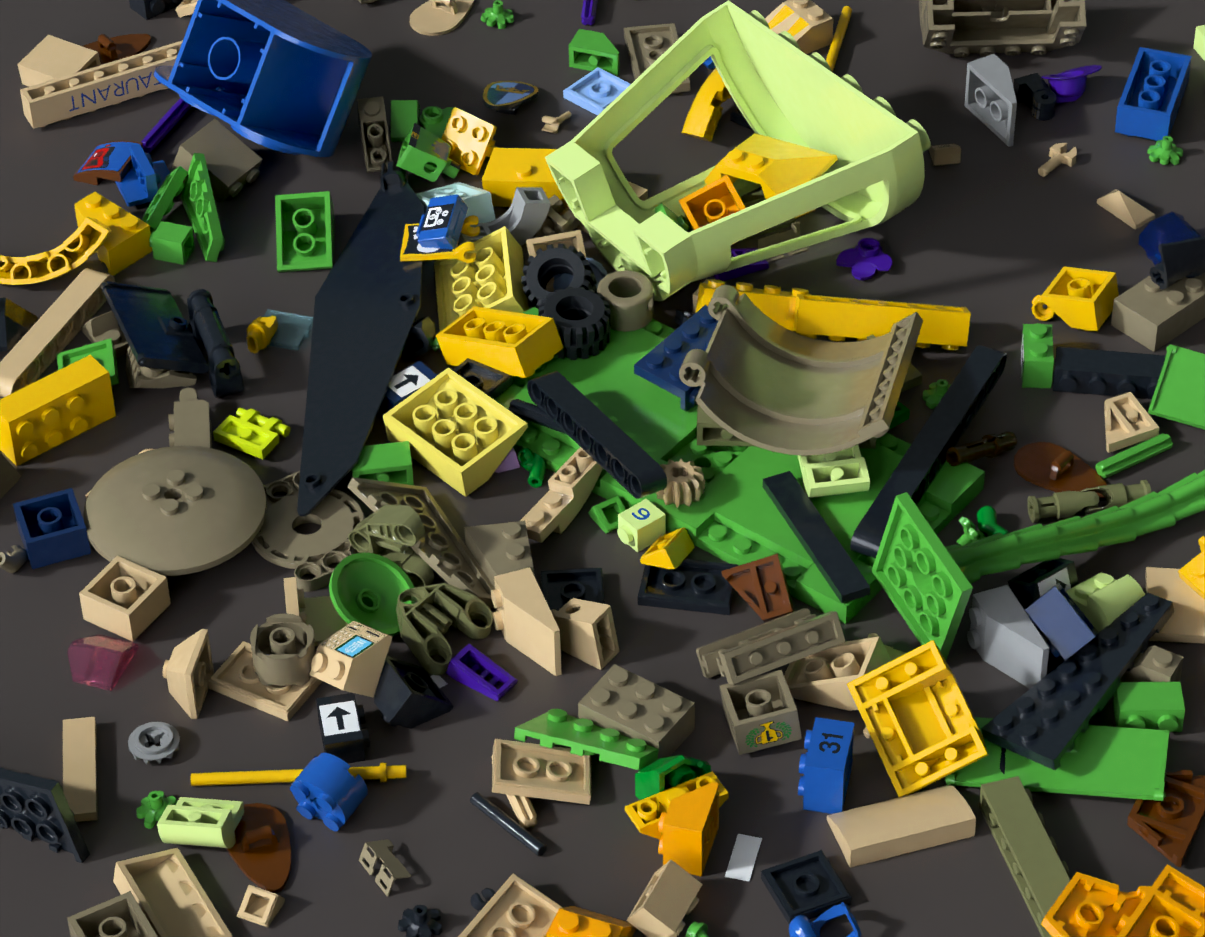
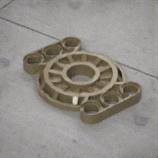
(306, 552)

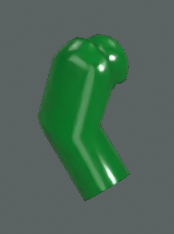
(534, 465)
(988, 521)

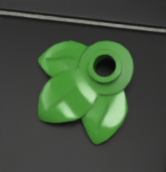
(435, 119)

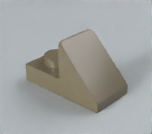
(104, 328)

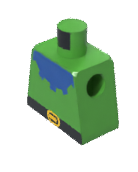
(426, 155)

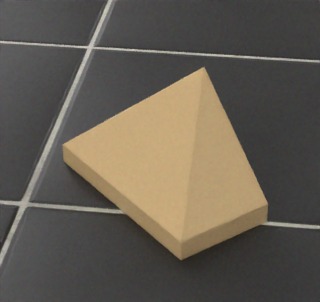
(1125, 209)

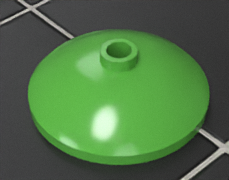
(369, 581)

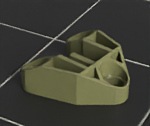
(390, 534)
(431, 616)

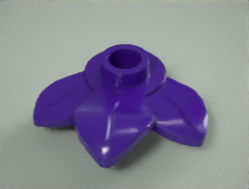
(865, 259)

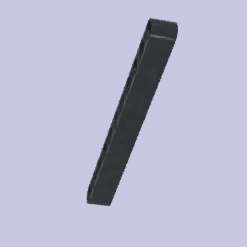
(930, 446)

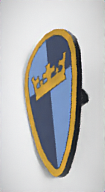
(508, 95)

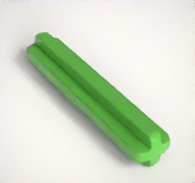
(1134, 455)

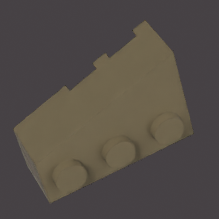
(499, 547)

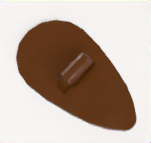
(119, 47)
(1055, 468)
(263, 847)

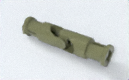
(1070, 503)

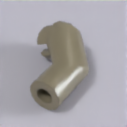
(13, 560)

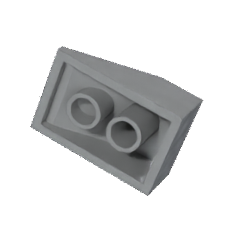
(992, 96)
(1007, 636)

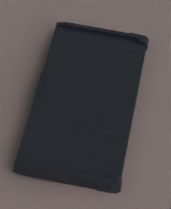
(154, 328)

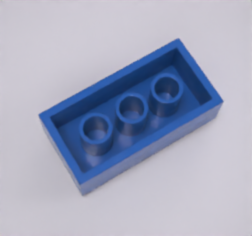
(1153, 94)

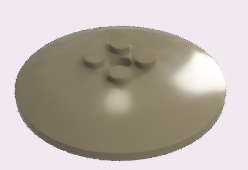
(210, 523)

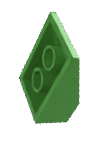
(304, 231)

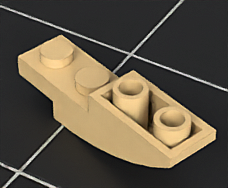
(566, 496)

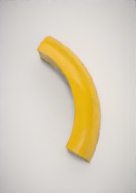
(706, 108)
(58, 261)

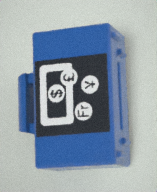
(442, 222)

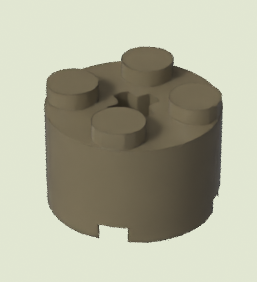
(283, 650)

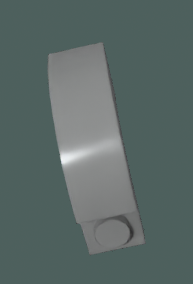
(521, 219)

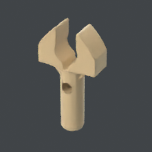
(1058, 156)

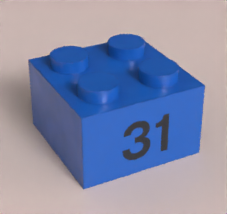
(826, 765)

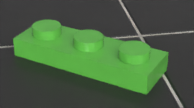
(162, 201)

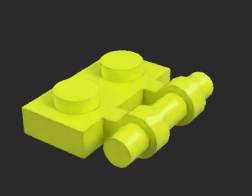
(251, 432)

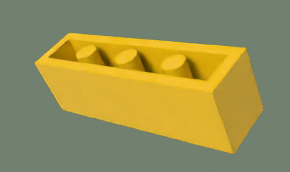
(771, 300)

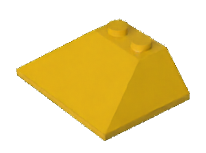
(772, 164)
(918, 719)

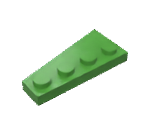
(201, 208)
(587, 739)

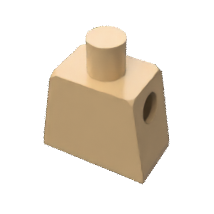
(587, 631)

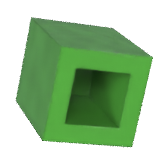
(172, 242)

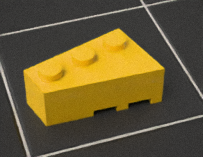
(128, 237)

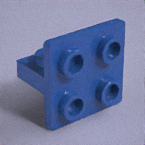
(143, 179)

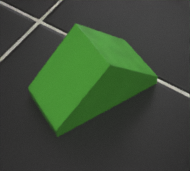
(403, 116)

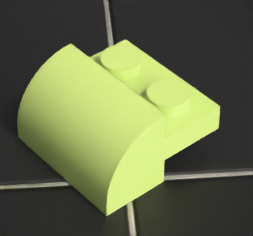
(834, 473)
(1105, 598)
(201, 822)

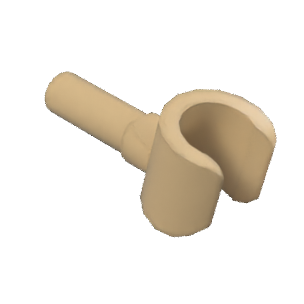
(552, 124)

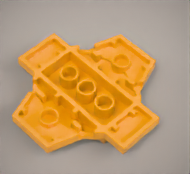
(1098, 909)

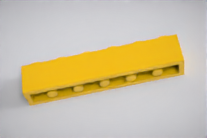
(863, 317)

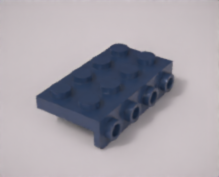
(664, 361)

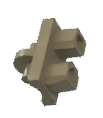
(554, 222)

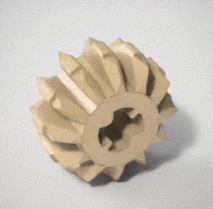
(684, 483)

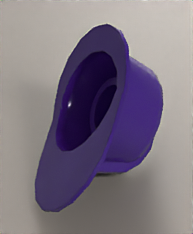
(1070, 84)

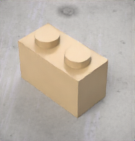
(665, 902)

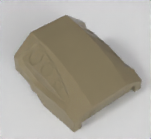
(153, 377)

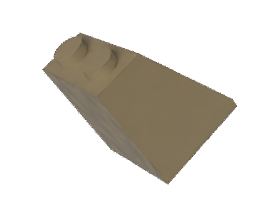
(226, 157)

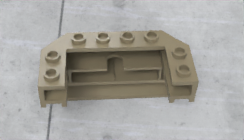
(1001, 25)

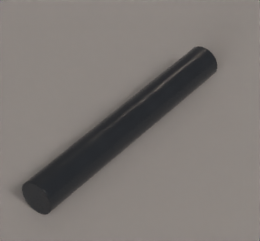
(508, 824)

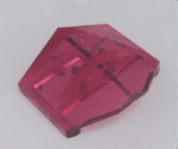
(99, 660)

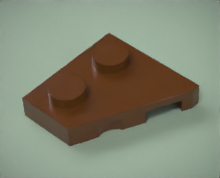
(762, 586)

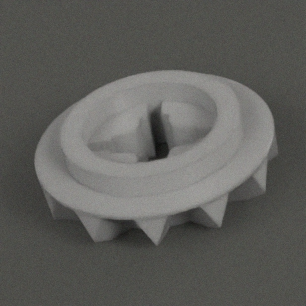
(155, 733)

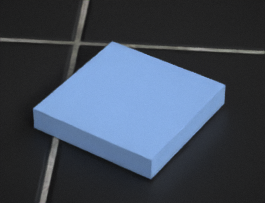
(595, 90)

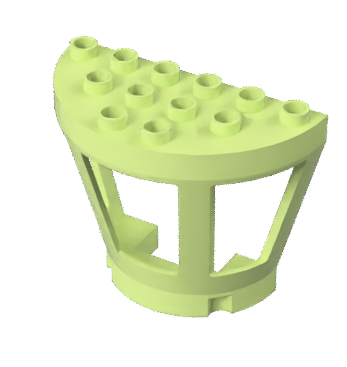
(780, 97)

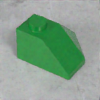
(668, 773)

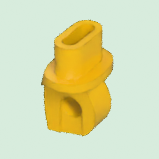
(260, 333)

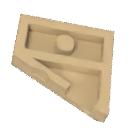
(1127, 422)

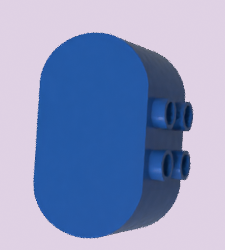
(269, 73)

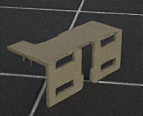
(777, 238)
(382, 849)

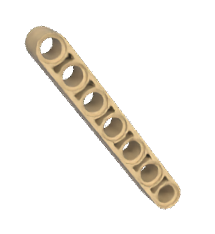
(53, 331)

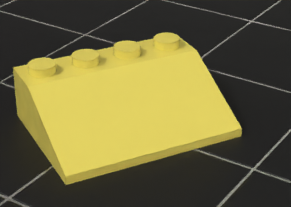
(488, 282)
(455, 430)

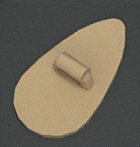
(439, 16)

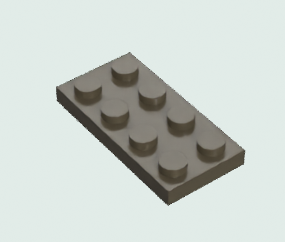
(647, 44)

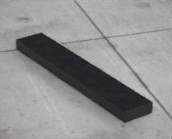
(816, 537)

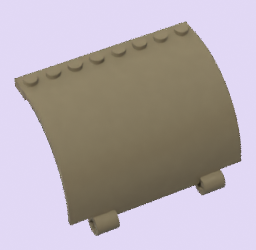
(795, 389)

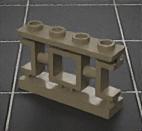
(770, 645)

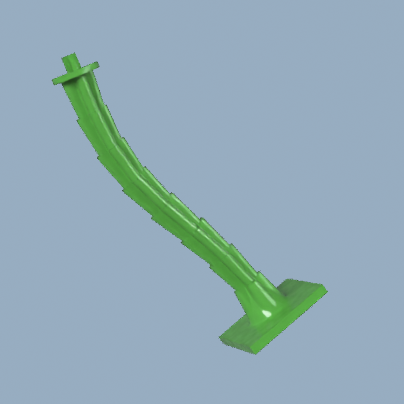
(934, 580)

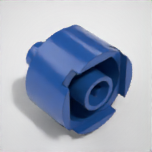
(328, 791)

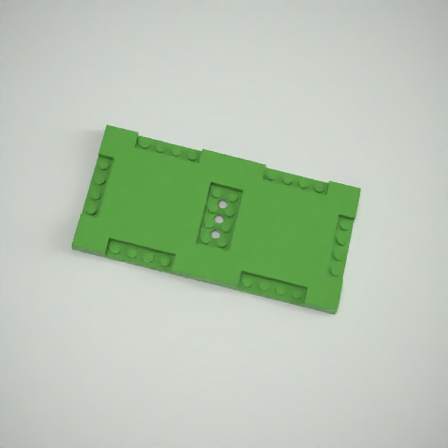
(734, 512)

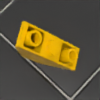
(646, 812)

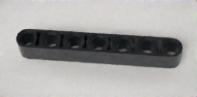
(597, 435)

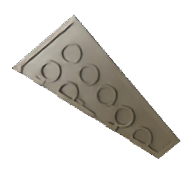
(441, 544)

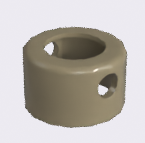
(628, 297)

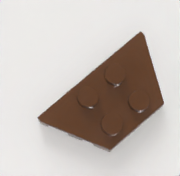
(1176, 820)

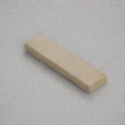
(80, 767)

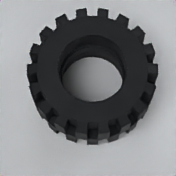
(555, 262)
(580, 319)

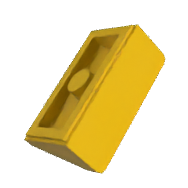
(669, 550)

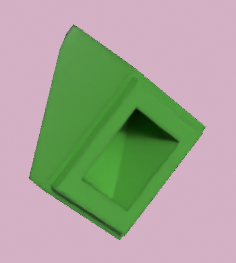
(606, 513)

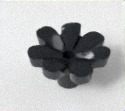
(420, 922)

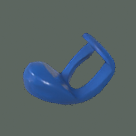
(803, 927)

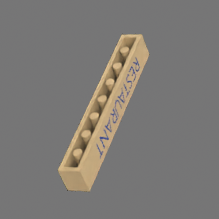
(96, 87)

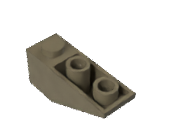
(374, 133)

